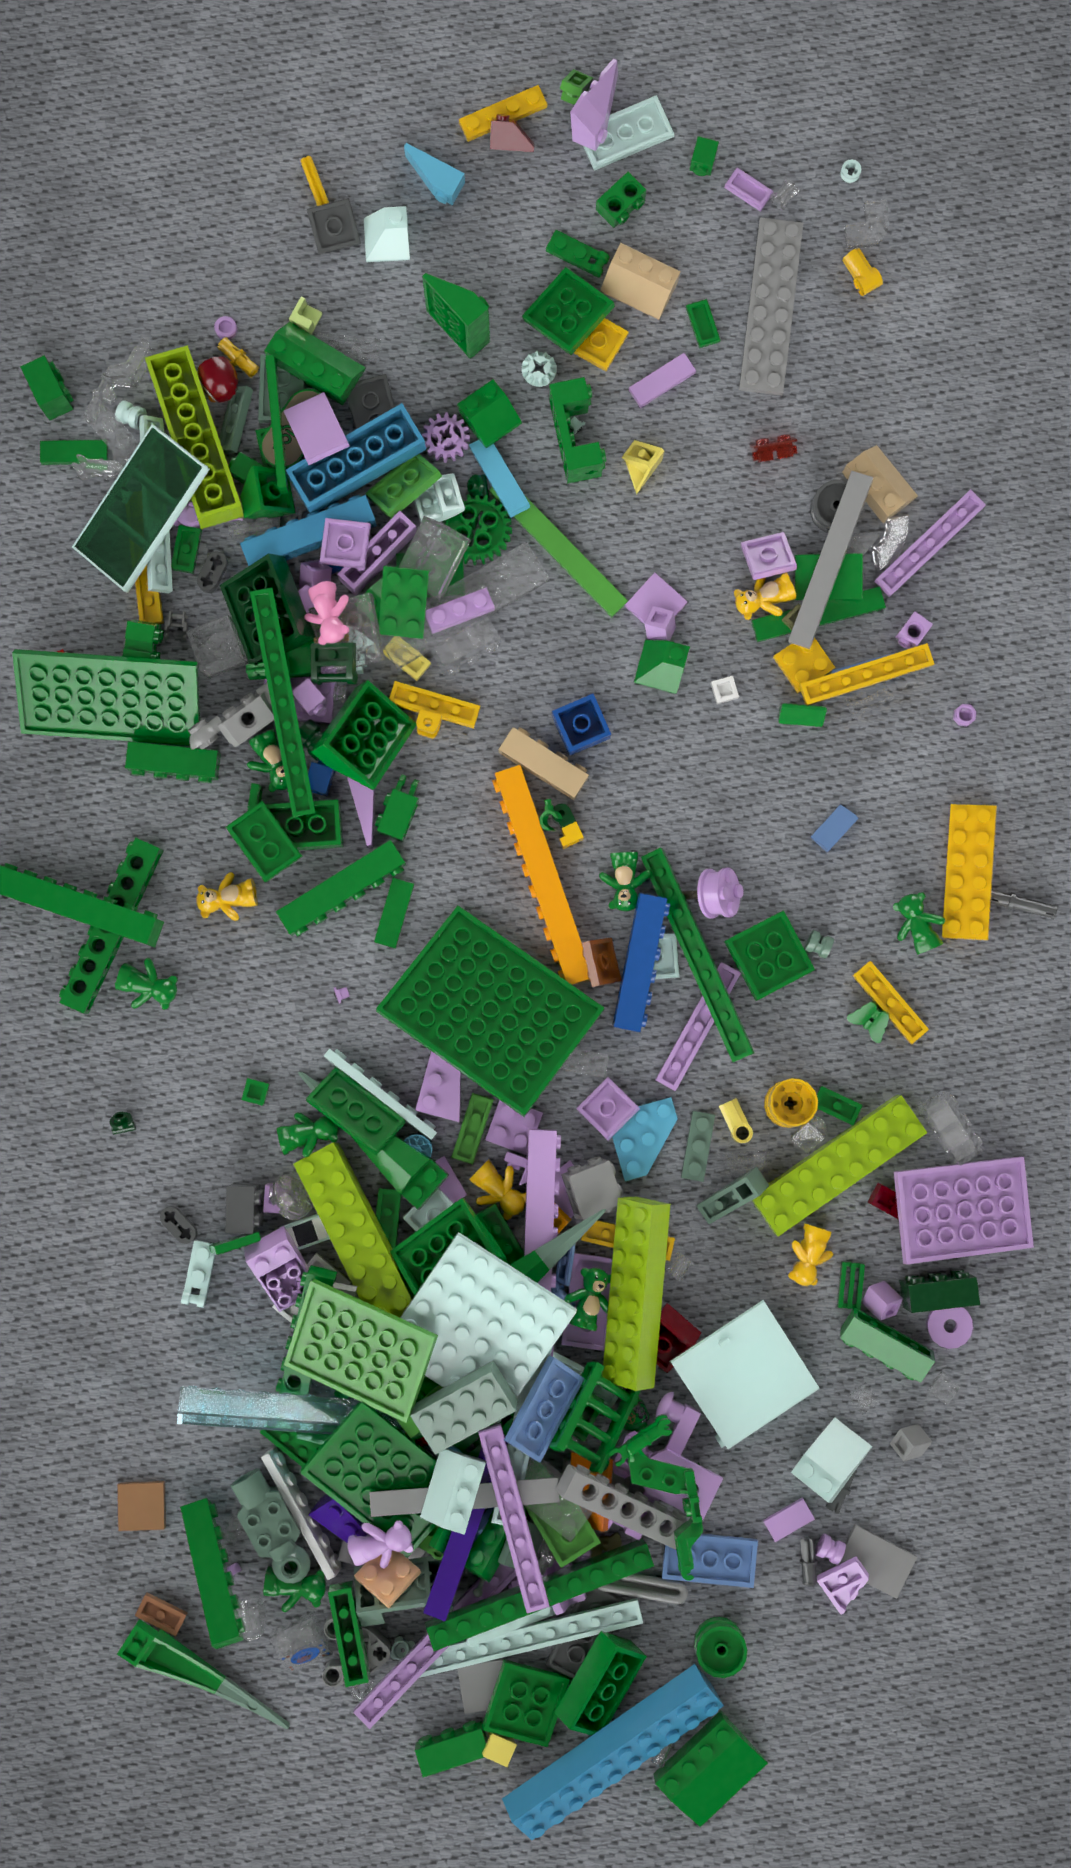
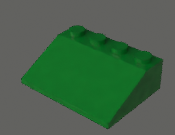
(458, 313)
(364, 736)
(425, 1247)
(709, 1769)

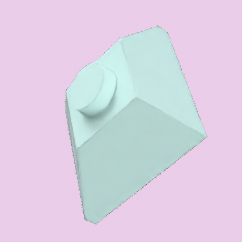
(387, 235)

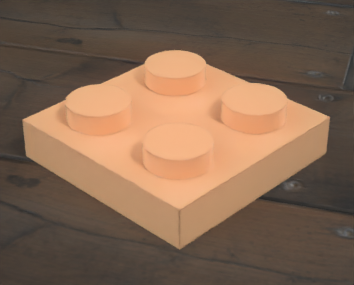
(390, 1582)

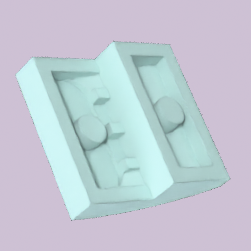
(440, 500)

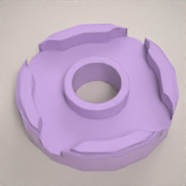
(954, 1338)

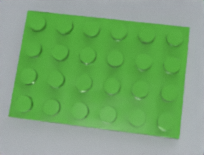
(360, 1350)

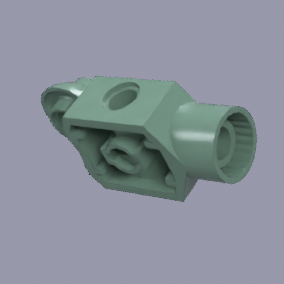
(270, 1525)

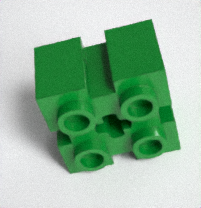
(142, 639)

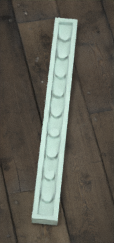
(540, 1635)

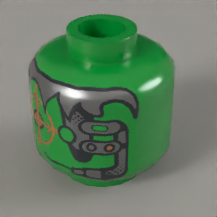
(638, 1417)

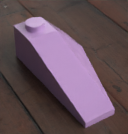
(593, 109)

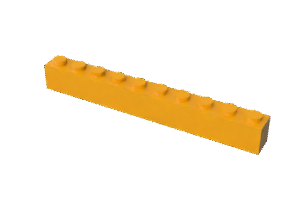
(543, 874)

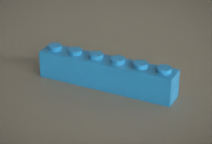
(305, 534)

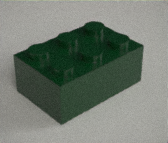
(939, 1291)

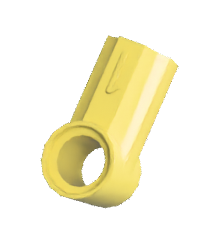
(735, 1118)

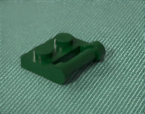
(333, 656)

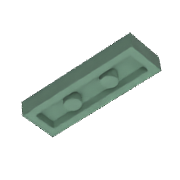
(235, 419)
(697, 1146)

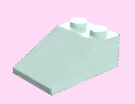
(831, 1460)

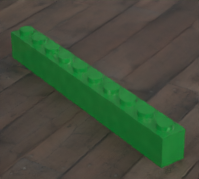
(558, 1586)

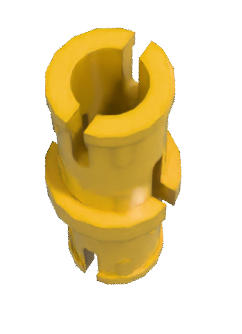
(238, 357)

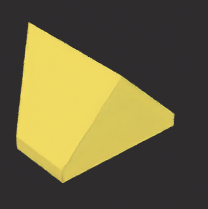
(642, 461)

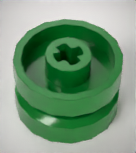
(733, 1650)

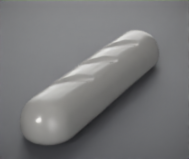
(649, 1588)

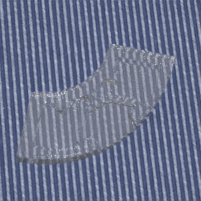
(892, 542)

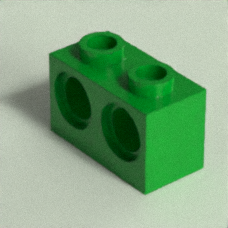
(617, 198)

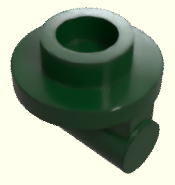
(478, 485)
(121, 1123)

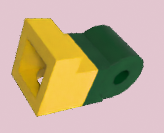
(568, 826)

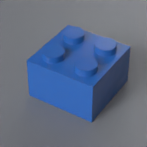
(581, 724)

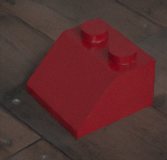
(675, 1336)

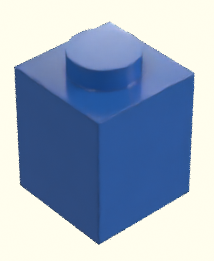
(320, 778)

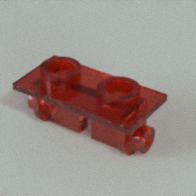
(783, 447)

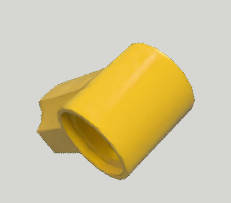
(865, 276)

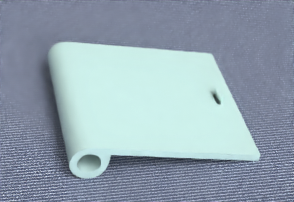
(745, 1375)

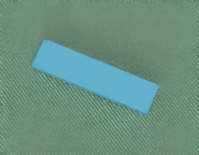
(500, 478)

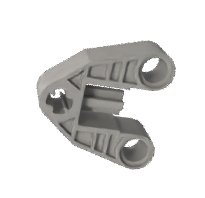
(375, 1660)

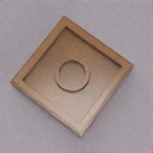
(141, 1506)

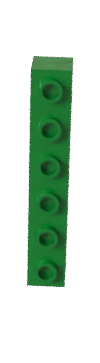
(302, 1386)

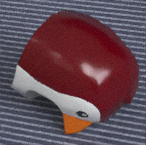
(218, 378)

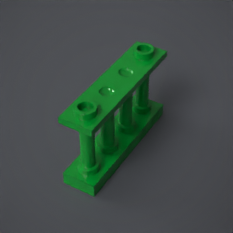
(563, 1438)

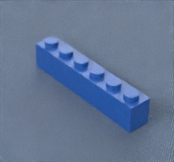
(639, 962)

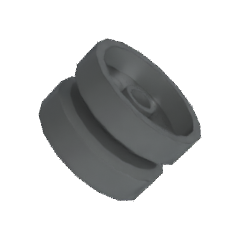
(822, 507)

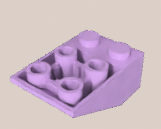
(277, 1267)

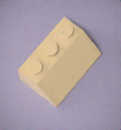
(640, 281)
(888, 490)

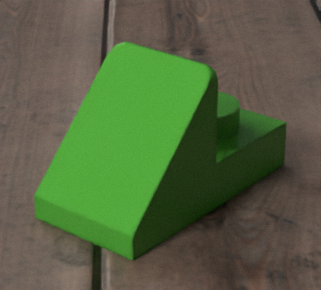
(574, 85)

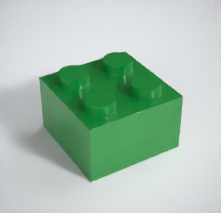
(48, 387)

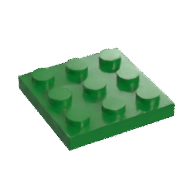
(568, 311)
(769, 955)
(525, 1703)

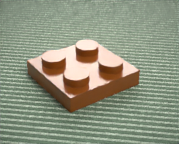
(601, 962)

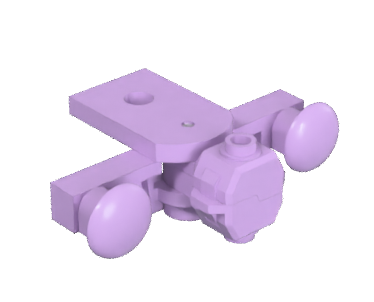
(708, 1482)

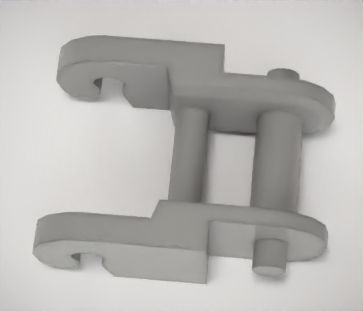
(168, 624)

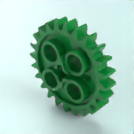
(495, 534)

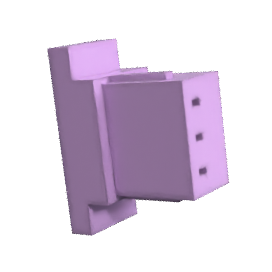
(341, 994)

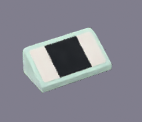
(307, 1231)

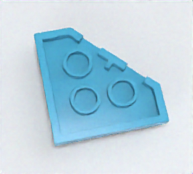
(643, 1137)

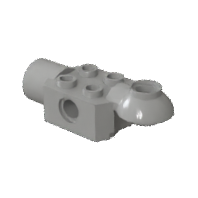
(231, 725)

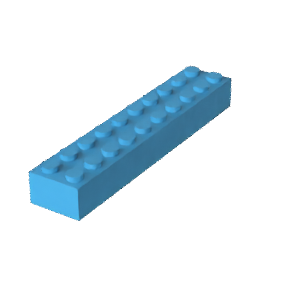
(612, 1753)

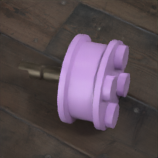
(717, 893)

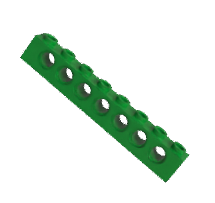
(84, 1001)

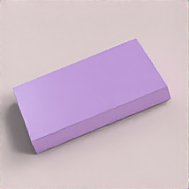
(316, 428)

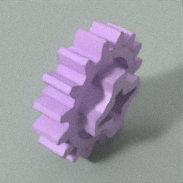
(454, 441)

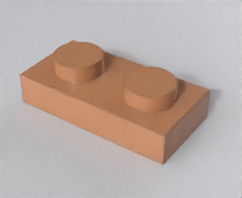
(161, 1614)

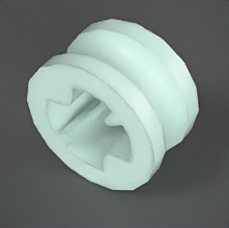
(857, 170)

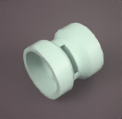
(129, 414)

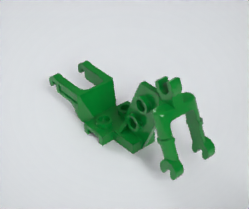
(669, 1479)

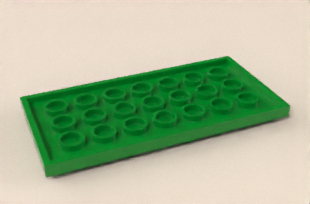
(106, 696)

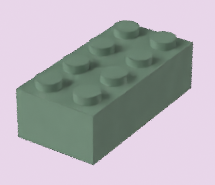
(464, 1407)

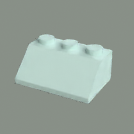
(453, 1490)

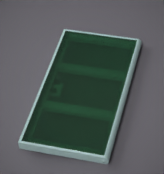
(140, 508)

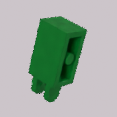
(398, 811)

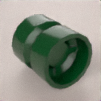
(310, 736)

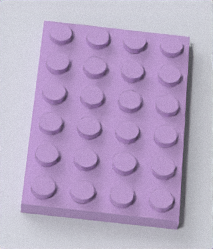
(963, 1210)

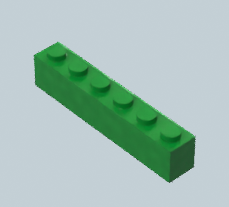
(341, 888)
(212, 1574)

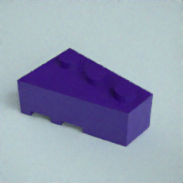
(336, 1518)

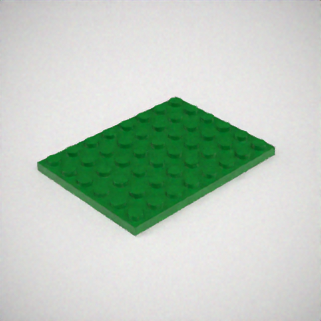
(490, 1010)

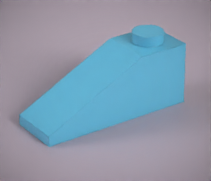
(438, 176)

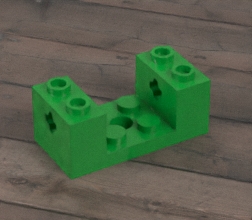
(568, 400)

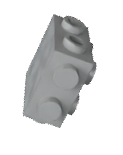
(592, 1187)

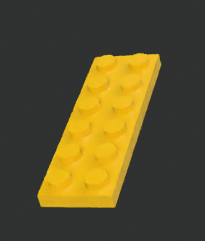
(969, 872)

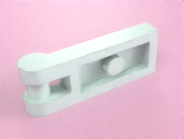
(198, 1274)

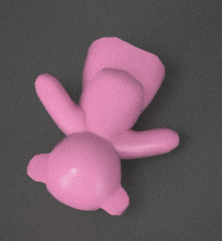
(328, 611)

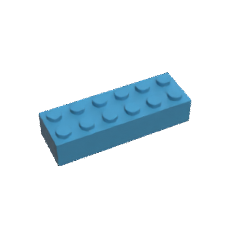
(371, 453)

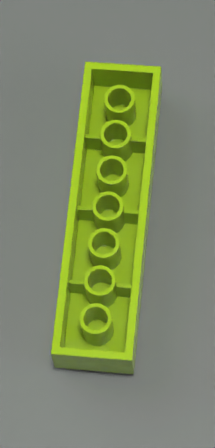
(194, 429)
(839, 1164)
(354, 1229)
(636, 1292)

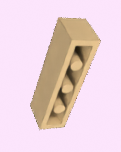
(543, 763)

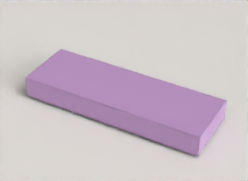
(662, 380)

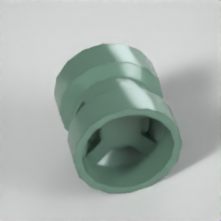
(819, 944)

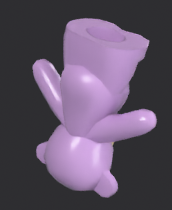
(378, 1542)

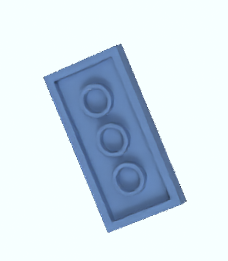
(544, 1409)
(716, 1561)

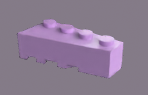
(440, 1090)

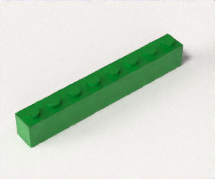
(80, 906)

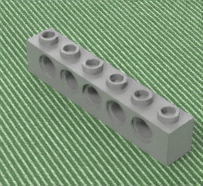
(576, 1478)

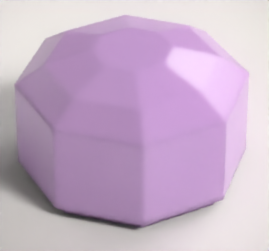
(964, 715)

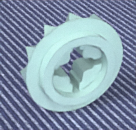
(537, 378)

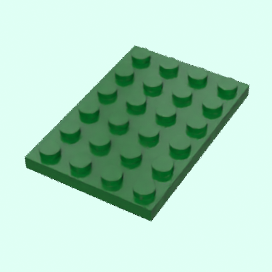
(370, 1456)

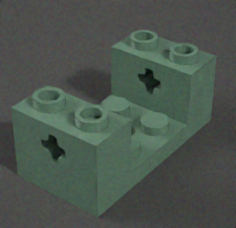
(371, 1610)

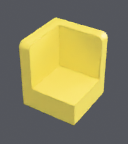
(499, 1749)

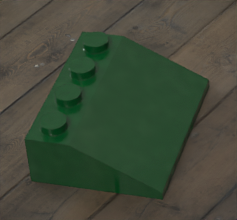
(266, 573)

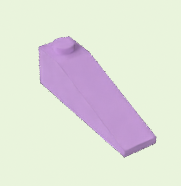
(365, 804)

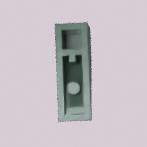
(733, 1195)

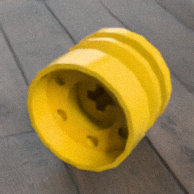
(800, 1094)

